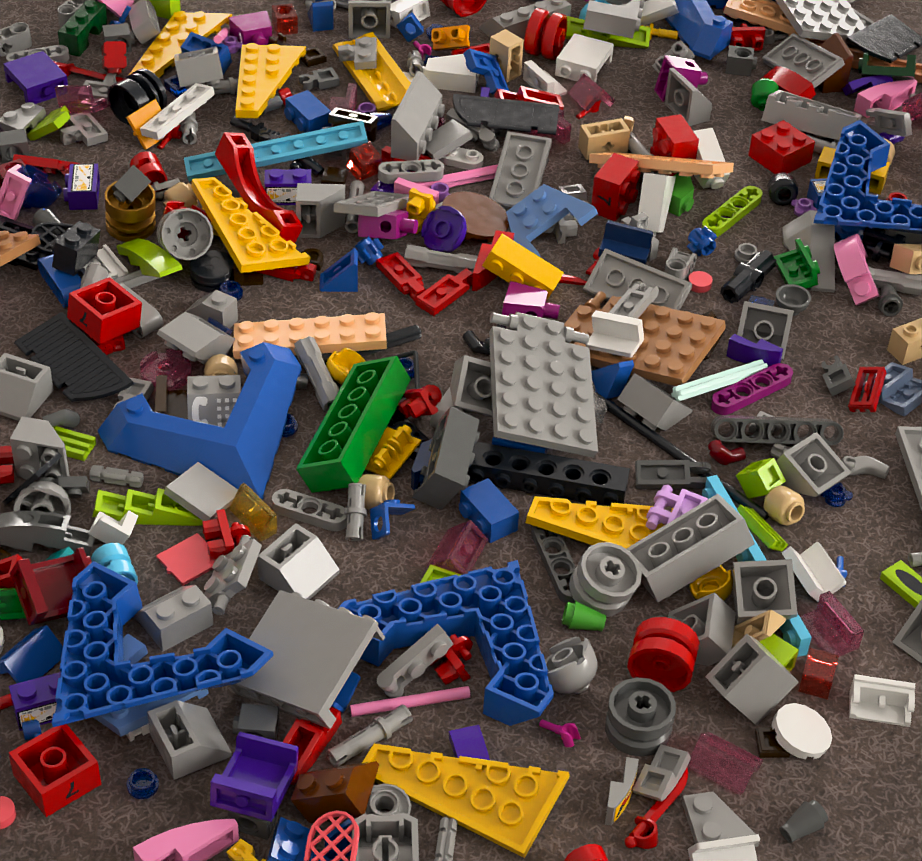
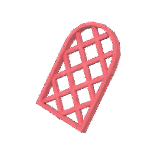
(344, 834)

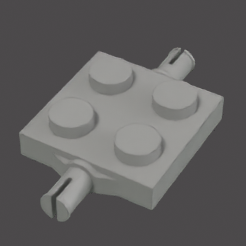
(231, 573)

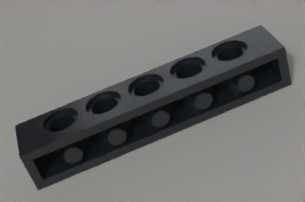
(549, 474)

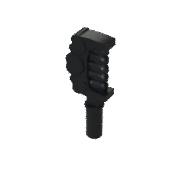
(258, 132)

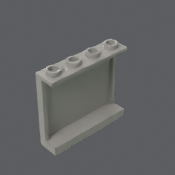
(312, 655)

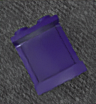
(35, 76)
(255, 777)

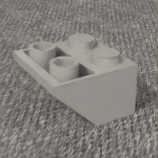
(316, 208)
(195, 337)
(22, 386)
(34, 445)
(297, 563)
(752, 679)
(186, 737)

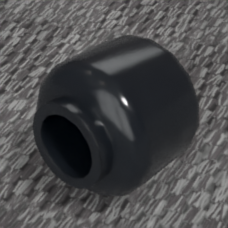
(782, 189)

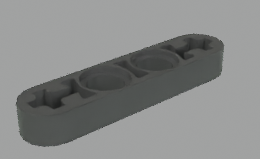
(553, 561)

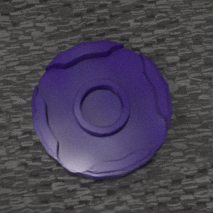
(444, 229)

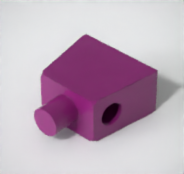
(251, 28)
(685, 67)
(388, 226)
(529, 301)

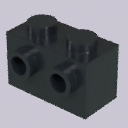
(75, 248)

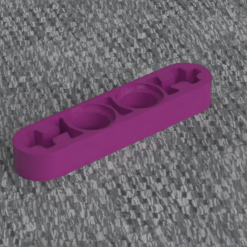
(749, 386)

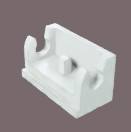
(402, 8)
(881, 700)

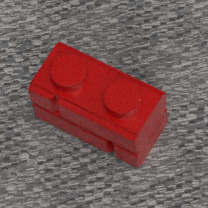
(114, 58)

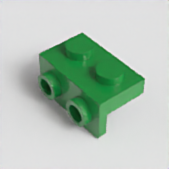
(797, 266)

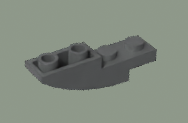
(49, 529)

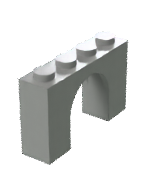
(614, 19)

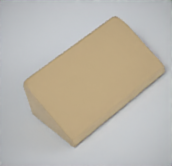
(758, 627)

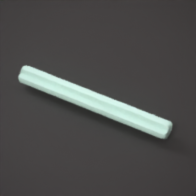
(717, 380)

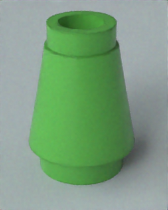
(583, 617)

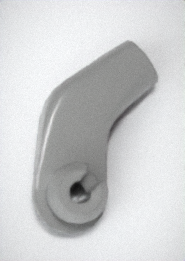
(866, 465)

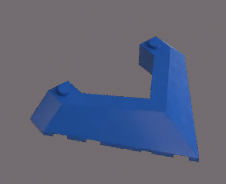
(700, 27)
(847, 186)
(236, 452)
(476, 604)
(93, 663)

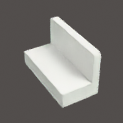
(656, 10)
(541, 80)
(615, 334)
(815, 570)
(725, 849)

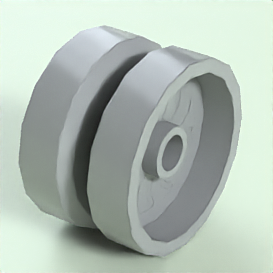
(605, 578)

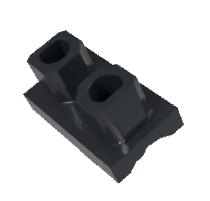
(879, 243)

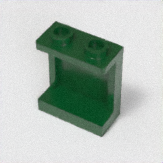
(896, 73)

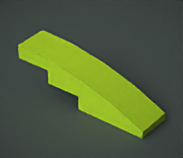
(640, 38)
(150, 257)
(150, 508)

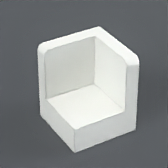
(113, 531)

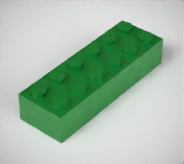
(353, 424)

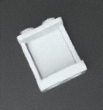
(583, 56)

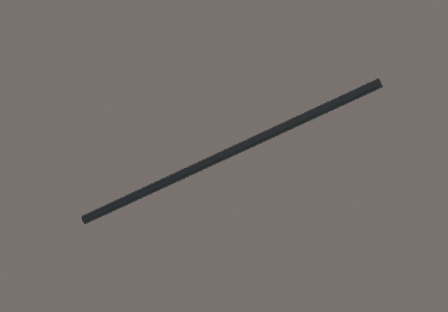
(675, 452)

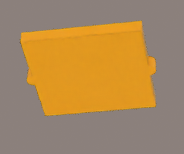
(142, 116)

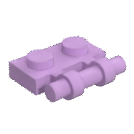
(680, 504)

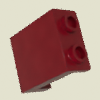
(47, 585)

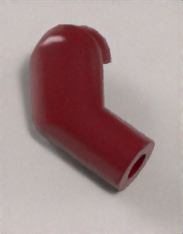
(723, 455)

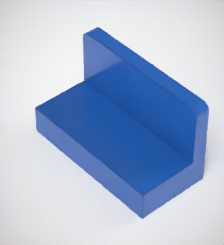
(32, 655)

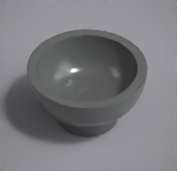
(793, 298)

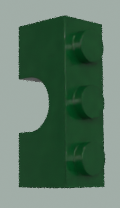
(85, 20)

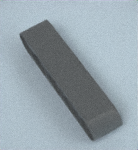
(764, 425)

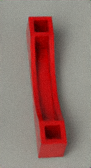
(238, 161)

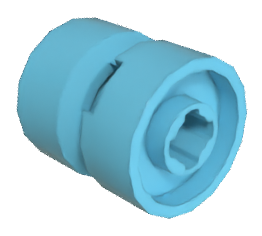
(116, 558)

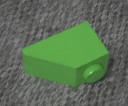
(682, 195)

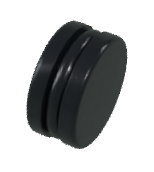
(211, 270)

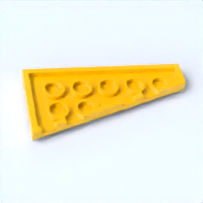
(172, 36)
(261, 74)
(246, 235)
(591, 522)
(480, 794)

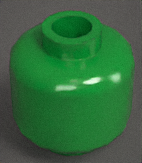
(760, 92)

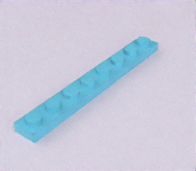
(284, 149)
(793, 629)

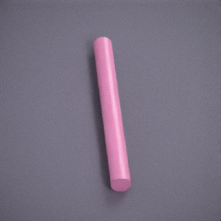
(221, 35)
(409, 701)

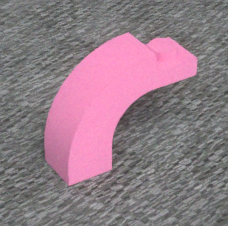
(854, 269)

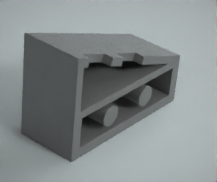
(449, 459)

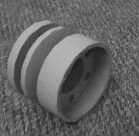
(198, 237)

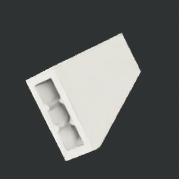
(451, 73)
(709, 150)
(655, 199)

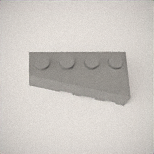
(808, 115)

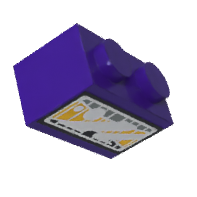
(282, 184)
(82, 187)
(35, 699)

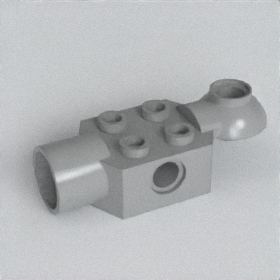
(389, 834)

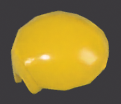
(340, 364)
(715, 581)

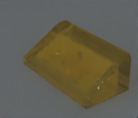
(254, 513)

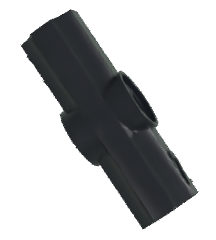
(748, 276)

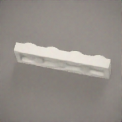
(177, 111)

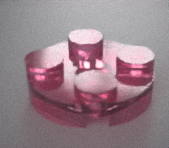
(173, 359)

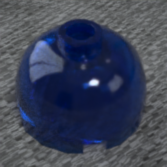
(40, 191)

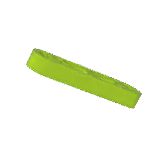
(729, 209)

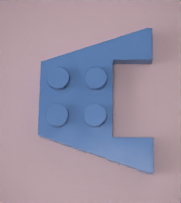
(541, 211)
(132, 718)

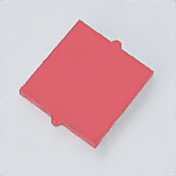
(187, 559)

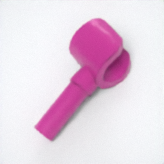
(423, 49)
(567, 732)

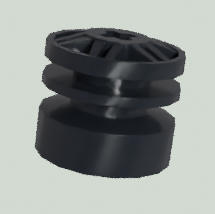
(135, 92)

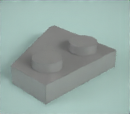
(22, 118)
(712, 819)

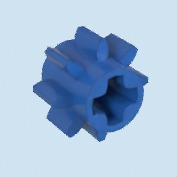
(701, 241)
(369, 250)

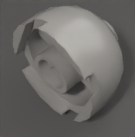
(43, 497)
(571, 666)

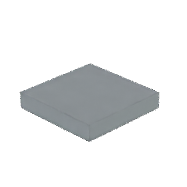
(447, 139)
(201, 492)

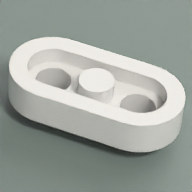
(463, 159)

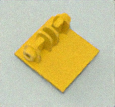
(392, 451)

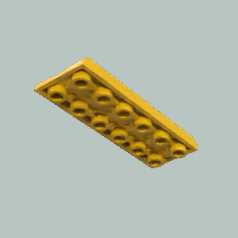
(382, 85)

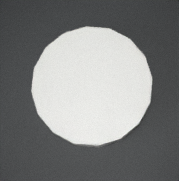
(801, 731)

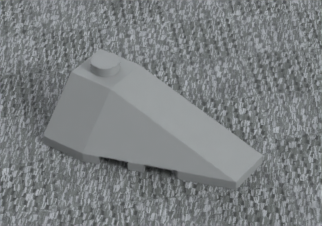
(820, 241)

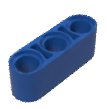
(57, 280)

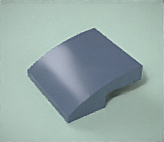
(900, 389)

